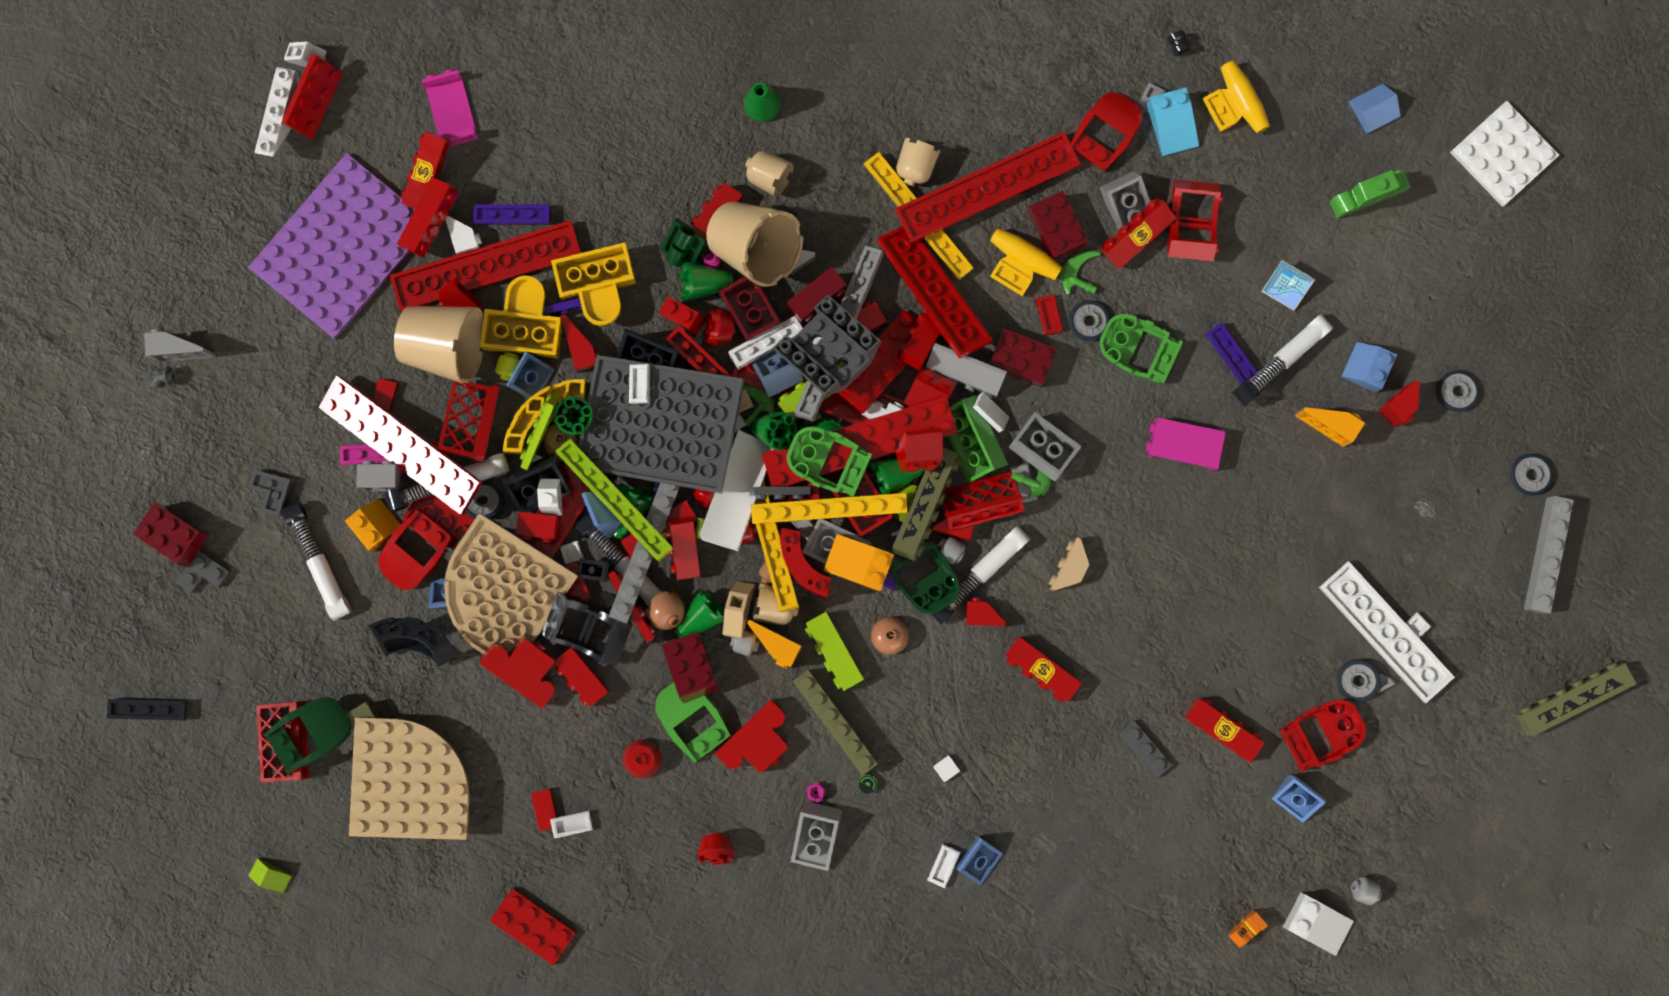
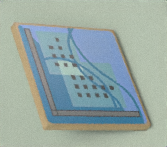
(1288, 285)

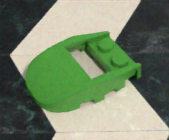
(1122, 337)
(810, 451)
(673, 711)

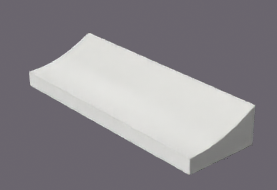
(731, 510)

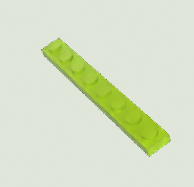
(614, 500)

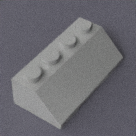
(966, 371)

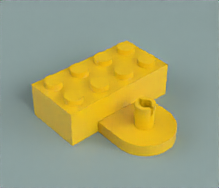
(595, 280)
(522, 323)

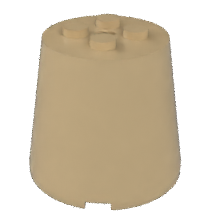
(755, 241)
(440, 340)

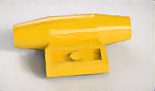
(1238, 100)
(1022, 260)

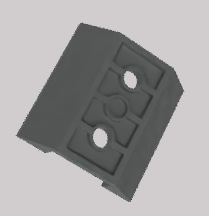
(841, 340)

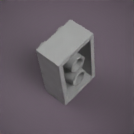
(1044, 446)

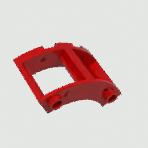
(1193, 248)
(799, 566)

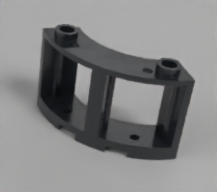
(413, 637)
(615, 641)

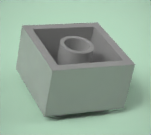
(379, 477)

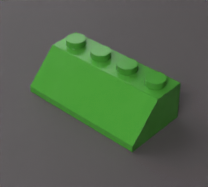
(974, 442)

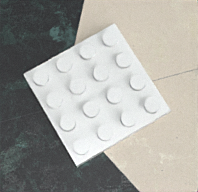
(1504, 153)

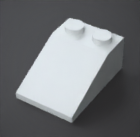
(1318, 924)

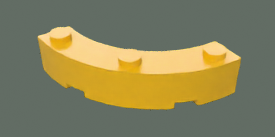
(526, 416)

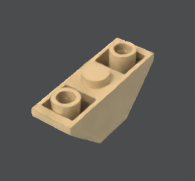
(1072, 567)
(737, 609)

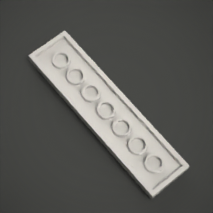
(1386, 632)

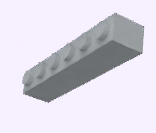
(1548, 555)

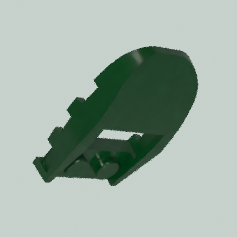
(932, 592)
(324, 721)

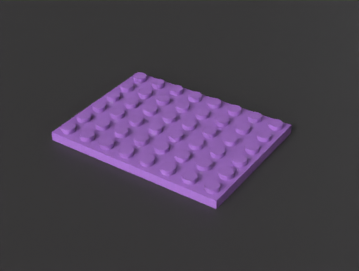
(337, 247)

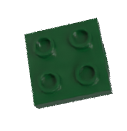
(683, 244)

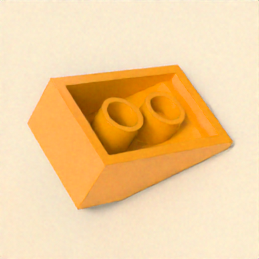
(1336, 425)
(858, 562)
(779, 647)

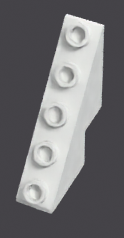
(272, 130)

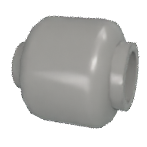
(952, 549)
(745, 645)
(1366, 891)

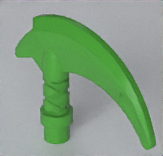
(1069, 272)
(765, 403)
(1038, 486)

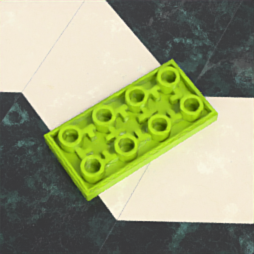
(540, 427)

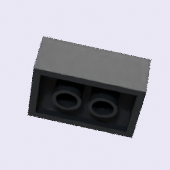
(646, 350)
(523, 483)

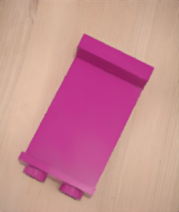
(450, 107)
(1185, 443)

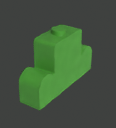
(1370, 192)

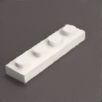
(764, 343)

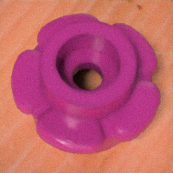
(712, 260)
(816, 787)

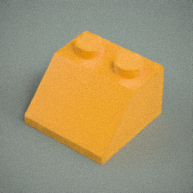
(373, 524)

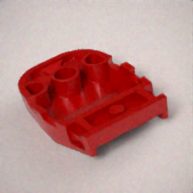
(1118, 113)
(403, 568)
(1339, 723)

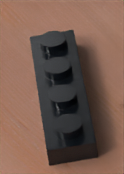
(146, 709)

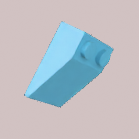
(1173, 121)

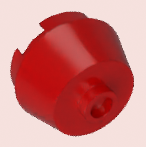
(719, 328)
(642, 758)
(715, 849)

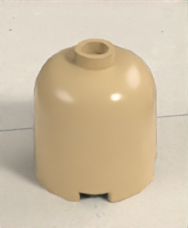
(916, 162)
(768, 172)
(767, 610)

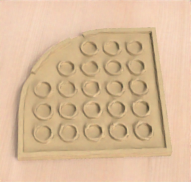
(500, 586)
(406, 782)

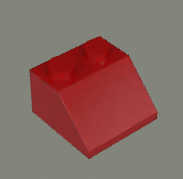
(929, 386)
(1402, 405)
(920, 450)

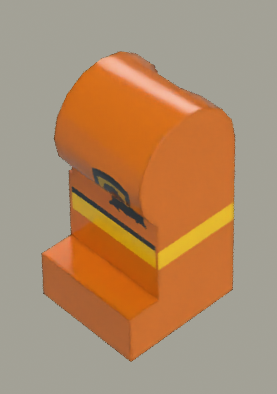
(1247, 929)

